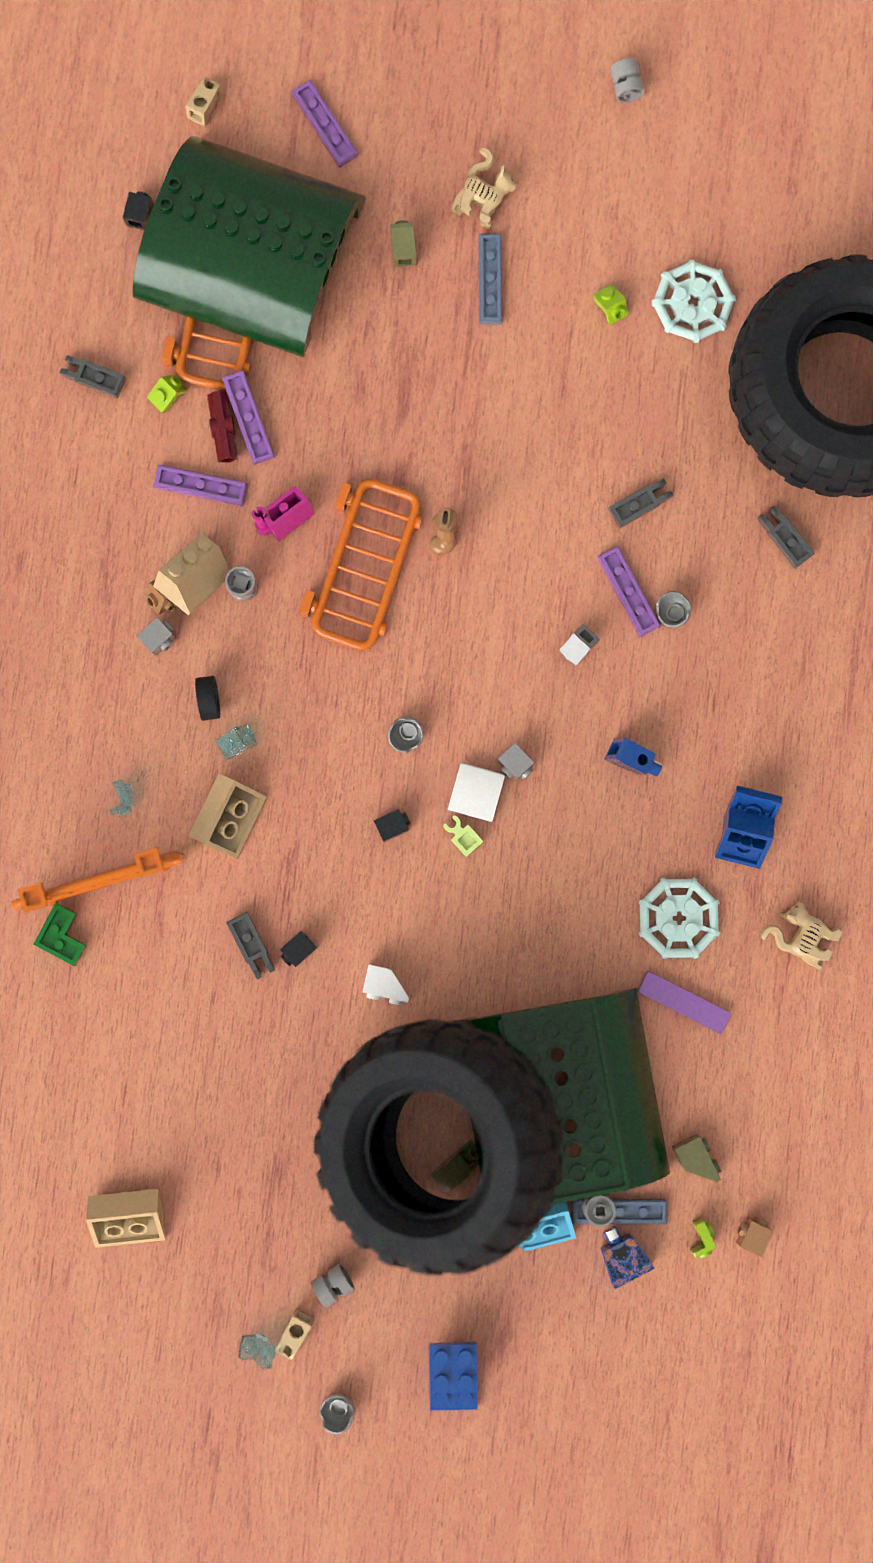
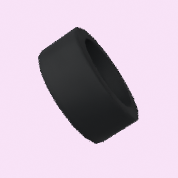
(207, 698)

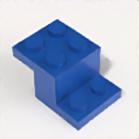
(748, 827)
(453, 1376)

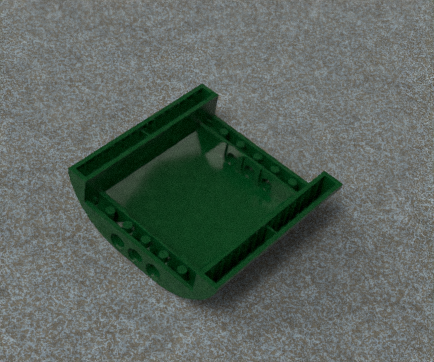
(243, 244)

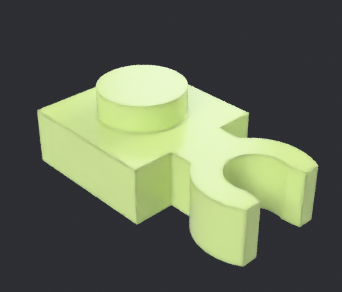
(465, 838)

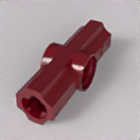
(222, 427)

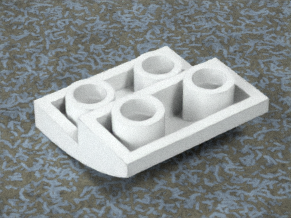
(476, 792)

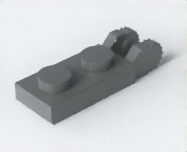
(94, 376)
(638, 504)
(786, 538)
(249, 942)

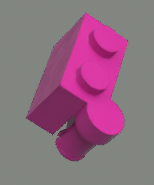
(285, 514)

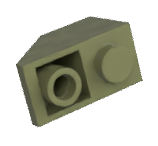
(403, 244)
(694, 1158)
(456, 1167)

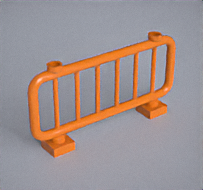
(173, 352)
(318, 606)
(146, 864)

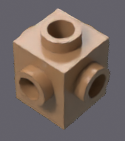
(157, 600)

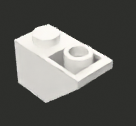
(384, 983)

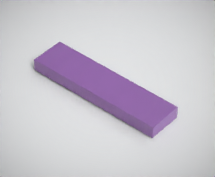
(324, 123)
(248, 417)
(200, 485)
(628, 591)
(684, 1002)

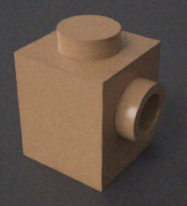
(754, 1235)

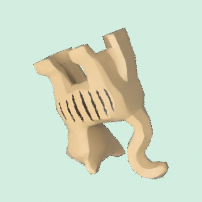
(482, 193)
(807, 937)

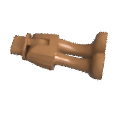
(445, 527)

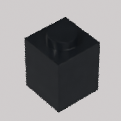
(137, 210)
(392, 825)
(297, 949)

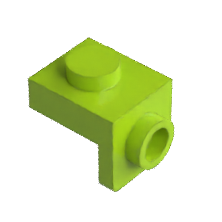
(611, 303)
(166, 392)
(705, 1233)

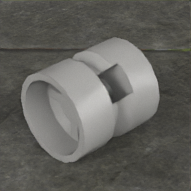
(627, 80)
(241, 583)
(599, 1210)
(331, 1286)

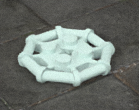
(696, 288)
(693, 918)

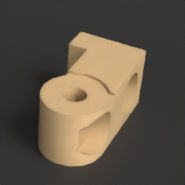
(203, 101)
(294, 1334)

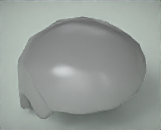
(673, 609)
(405, 734)
(337, 1413)

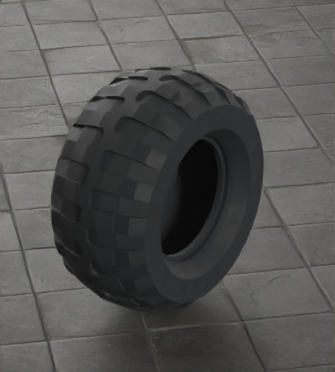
(766, 383)
(371, 1183)

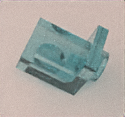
(236, 741)
(125, 795)
(257, 1348)

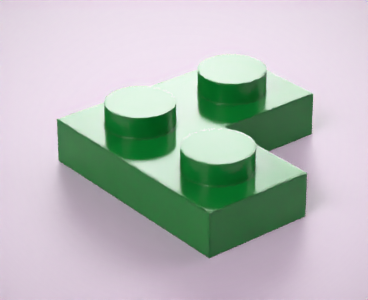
(53, 936)

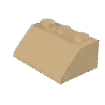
(193, 574)
(227, 816)
(125, 1218)

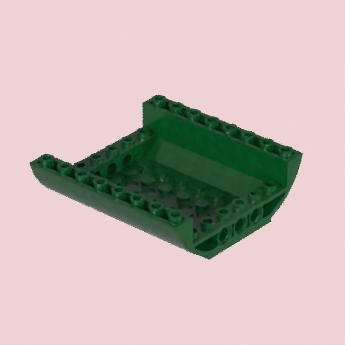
(605, 1092)

